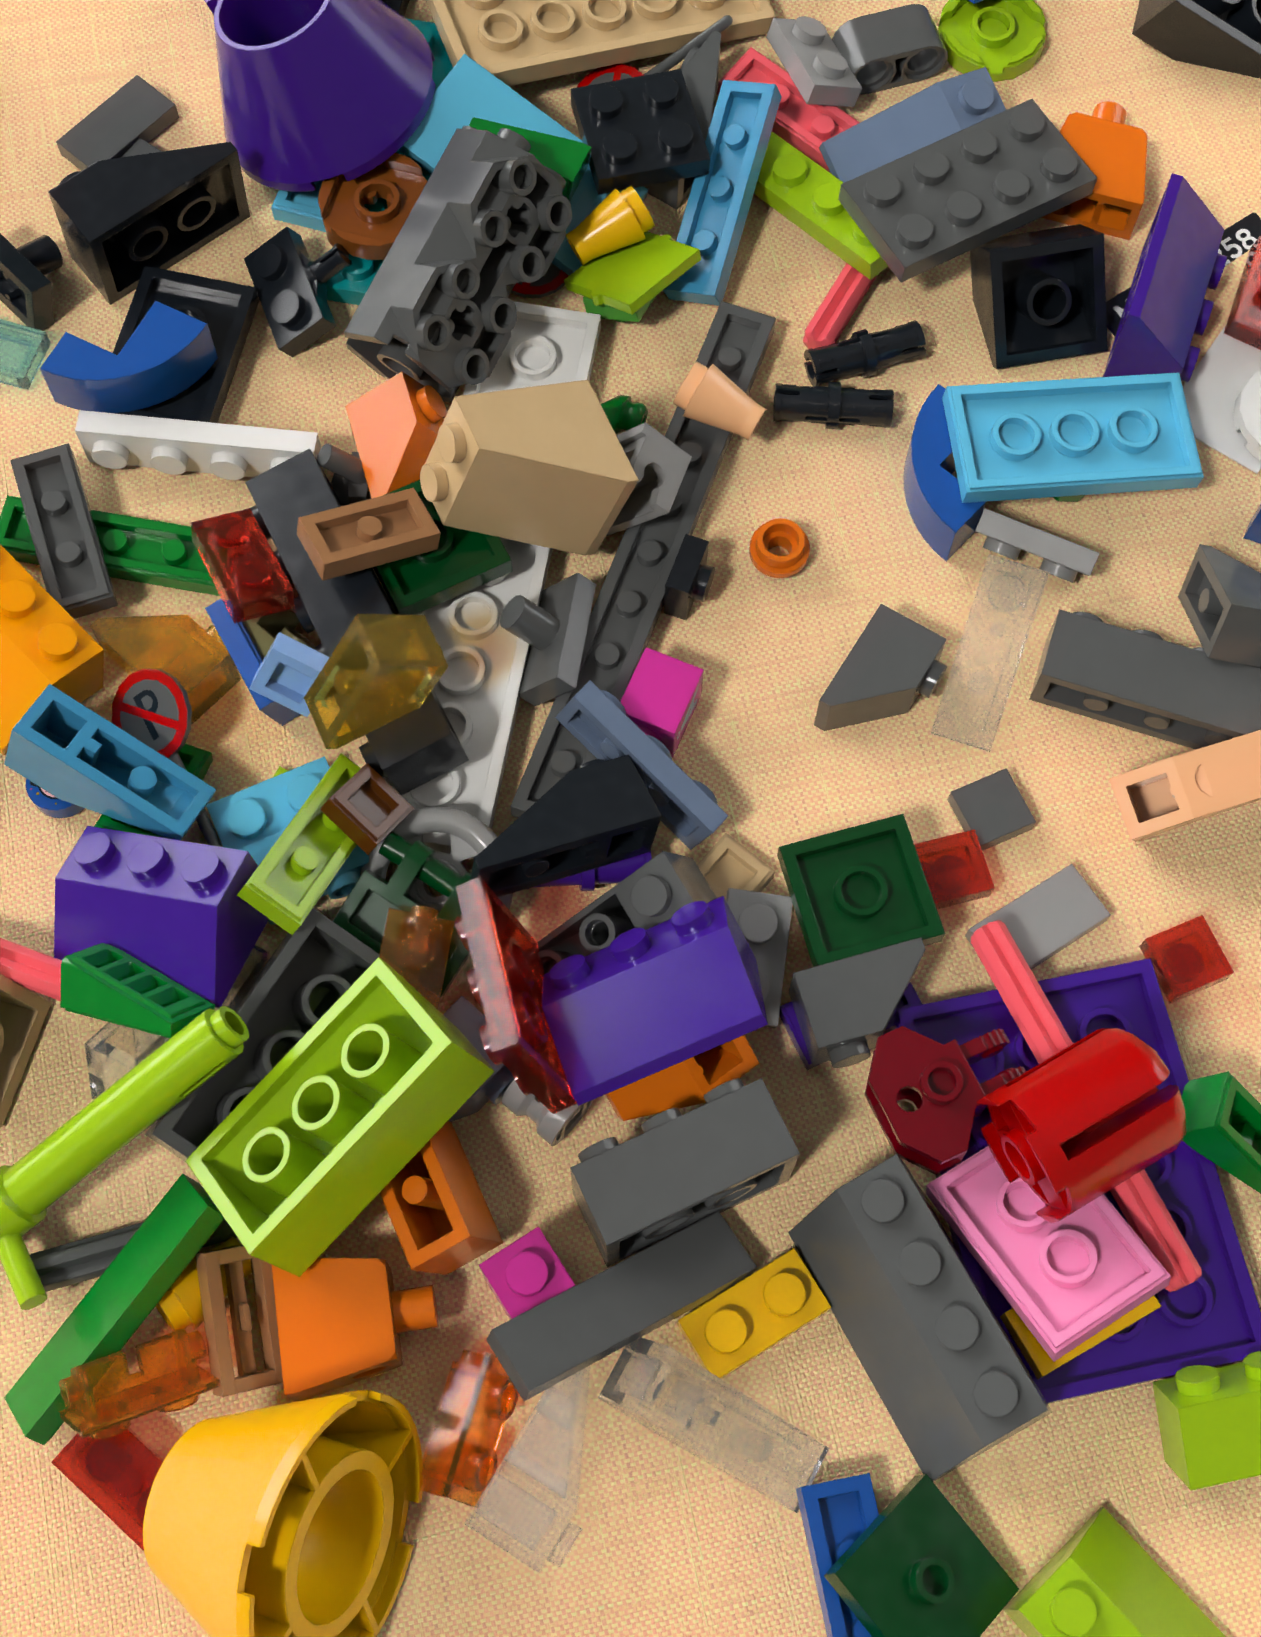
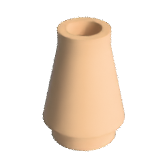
(718, 402)

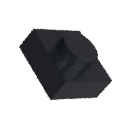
(689, 578)

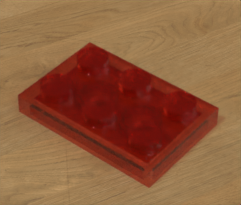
(510, 991)

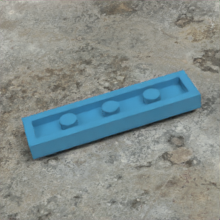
(723, 197)

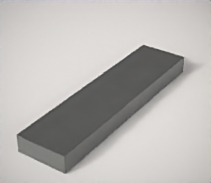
(619, 1305)

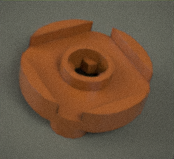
(353, 225)

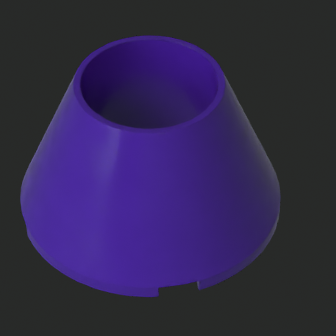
(319, 86)

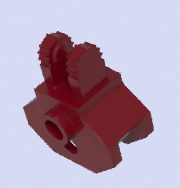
(938, 1086)

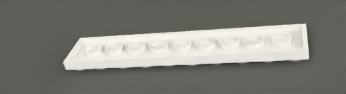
(482, 657)

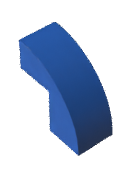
(155, 364)
(930, 486)

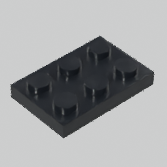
(229, 315)

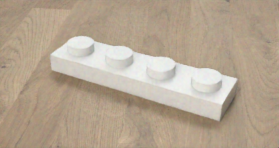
(188, 445)

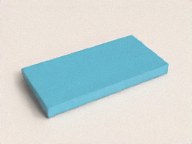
(477, 93)
(1071, 437)

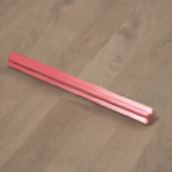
(1046, 1037)

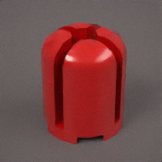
(1085, 1120)

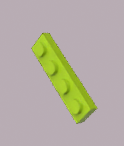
(810, 200)

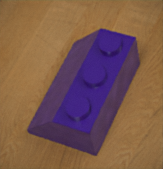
(1170, 288)
(160, 904)
(652, 999)

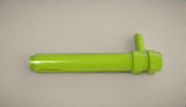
(103, 1130)

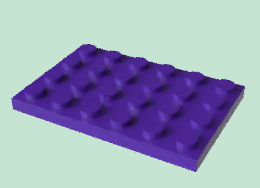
(1200, 1324)

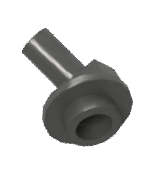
(348, 477)

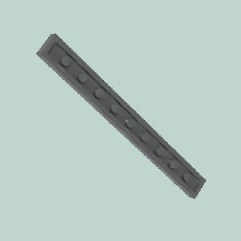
(637, 577)

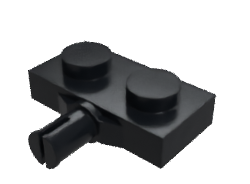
(295, 288)

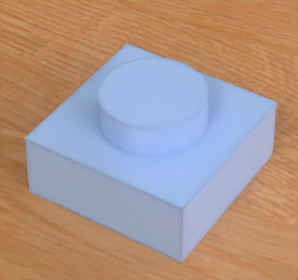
(288, 673)

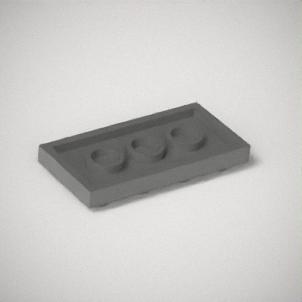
(966, 189)

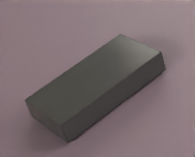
(117, 124)

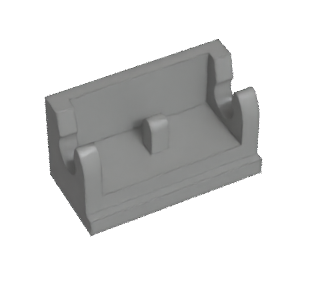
(660, 471)

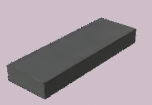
(64, 531)

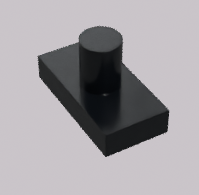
(23, 280)

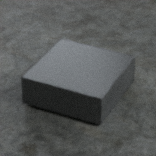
(992, 809)

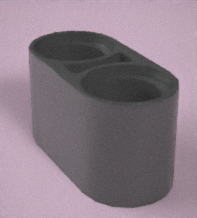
(891, 47)

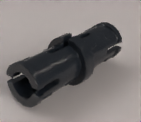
(864, 353)
(833, 405)

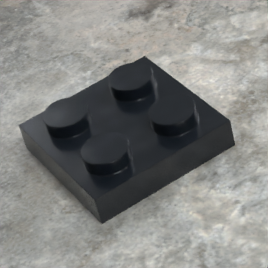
(640, 131)

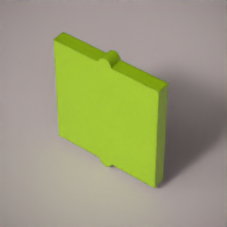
(633, 273)

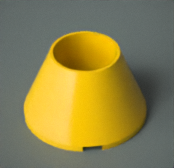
(288, 1517)

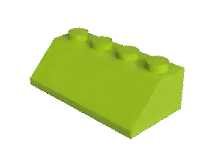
(337, 1119)
(1106, 1589)

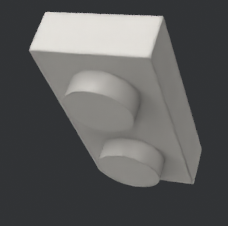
(813, 62)
(1059, 555)
(766, 927)

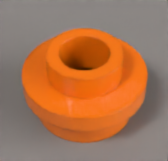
(783, 534)

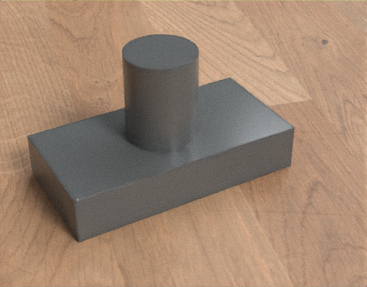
(555, 636)

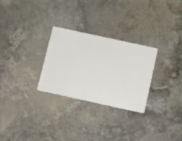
(1213, 394)

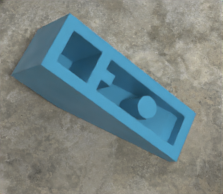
(103, 767)

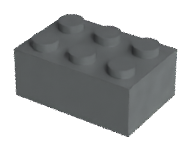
(682, 1168)

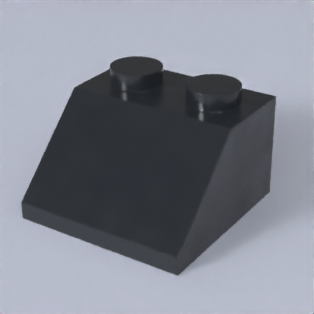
(1041, 295)

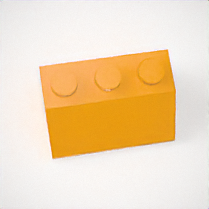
(39, 648)

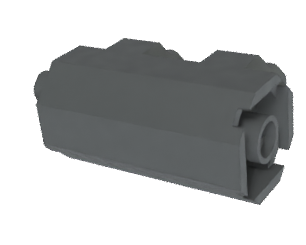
(447, 279)

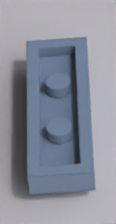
(608, 733)

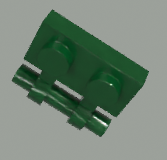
(368, 903)

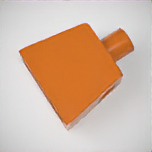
(1118, 160)
(344, 1323)

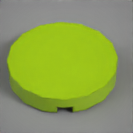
(993, 35)

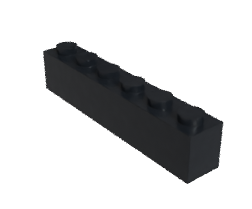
(412, 746)

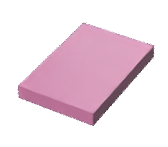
(1058, 1275)

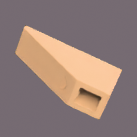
(1190, 786)

